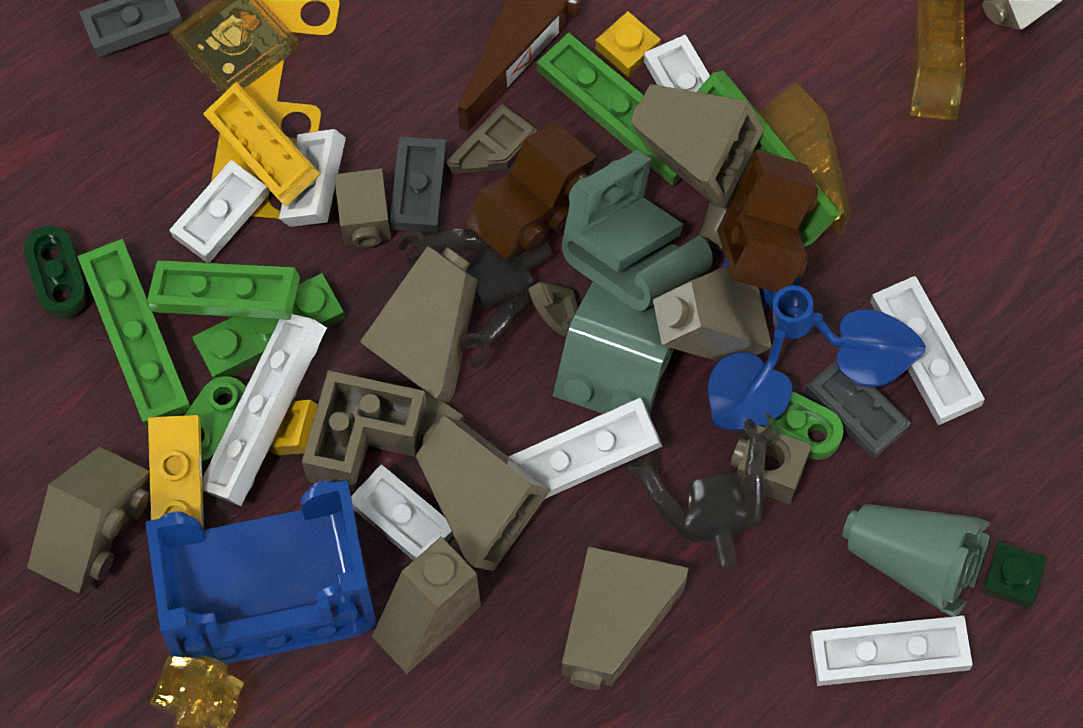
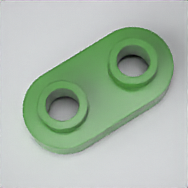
(213, 416)
(807, 416)

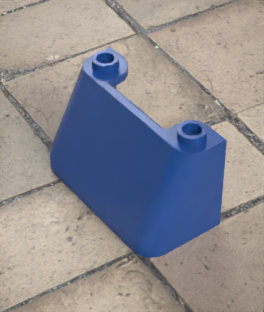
(262, 580)

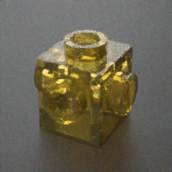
(197, 692)

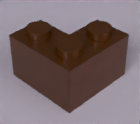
(535, 194)
(764, 220)

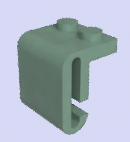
(626, 239)
(611, 354)

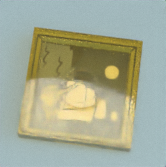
(234, 41)

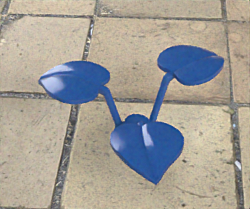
(870, 354)

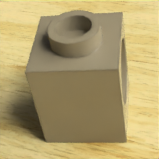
(362, 208)
(791, 455)

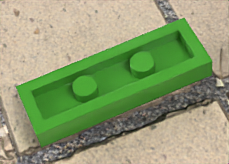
(223, 289)
(242, 340)

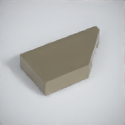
(492, 145)

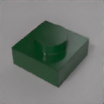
(1014, 575)

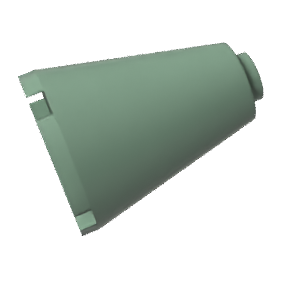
(921, 550)

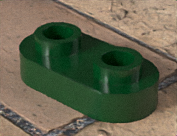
(55, 275)

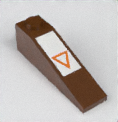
(514, 44)

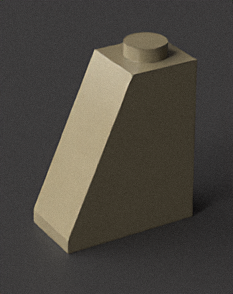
(699, 137)
(713, 317)
(426, 322)
(478, 490)
(427, 605)
(616, 613)

